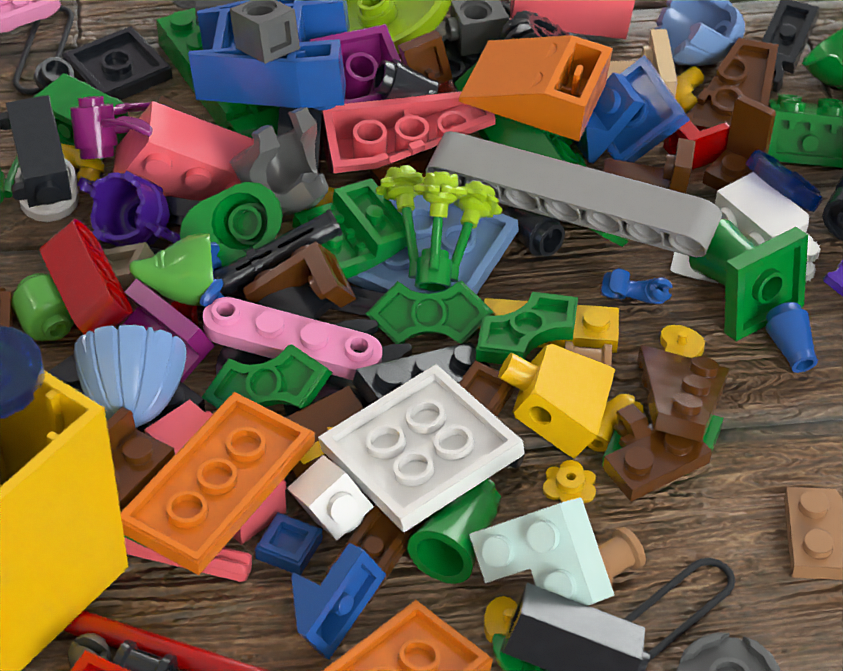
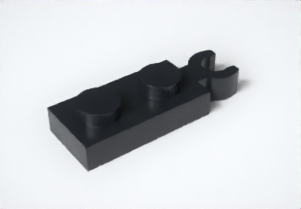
(791, 30)

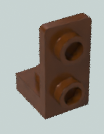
(427, 56)
(749, 131)
(673, 176)
(307, 264)

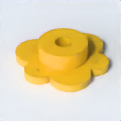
(569, 482)

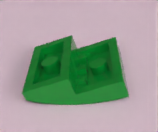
(369, 227)

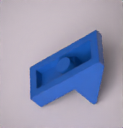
(611, 114)
(331, 608)

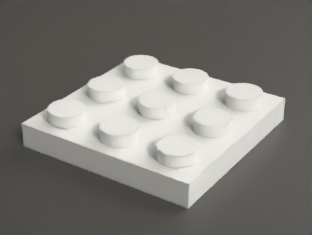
(421, 447)

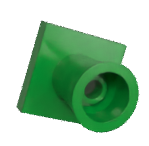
(754, 275)

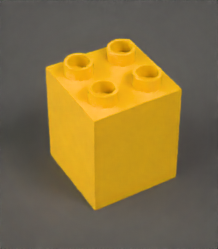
(56, 518)

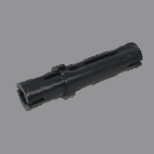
(245, 269)

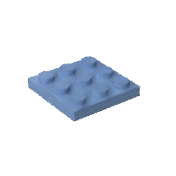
(480, 257)

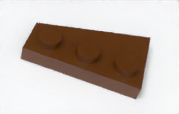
(745, 72)
(681, 391)

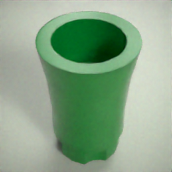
(443, 542)

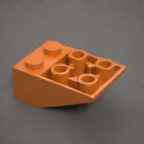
(540, 81)

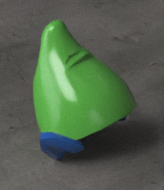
(183, 271)

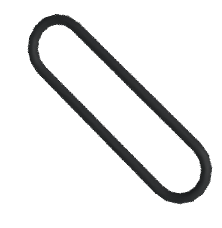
(28, 45)
(695, 617)

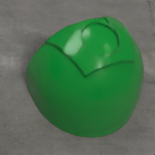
(826, 60)

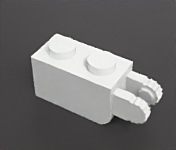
(764, 214)

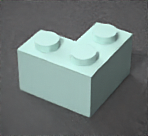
(554, 545)

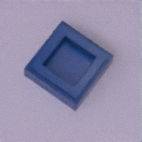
(288, 544)

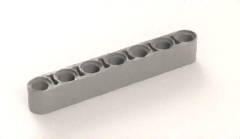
(581, 194)

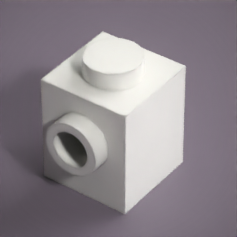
(330, 497)

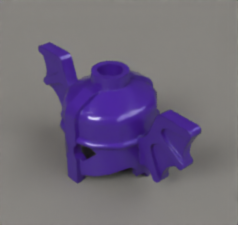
(128, 210)

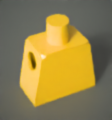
(560, 395)

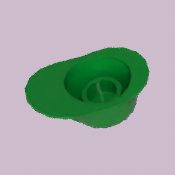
(236, 219)

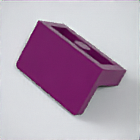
(158, 314)

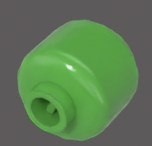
(41, 308)

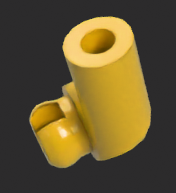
(685, 85)

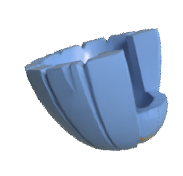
(701, 30)
(130, 369)

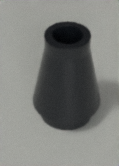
(400, 81)
(537, 232)

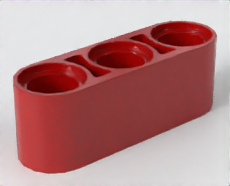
(85, 278)

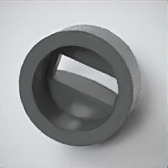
(86, 642)

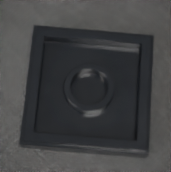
(119, 64)

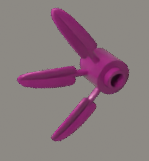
(96, 126)

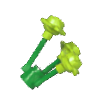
(434, 269)

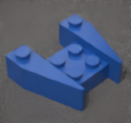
(300, 79)

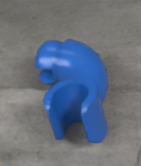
(618, 286)

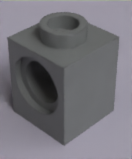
(474, 24)
(265, 29)

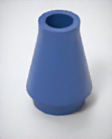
(792, 334)

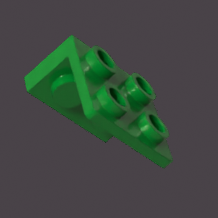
(807, 131)

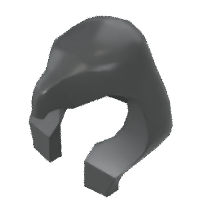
(285, 163)

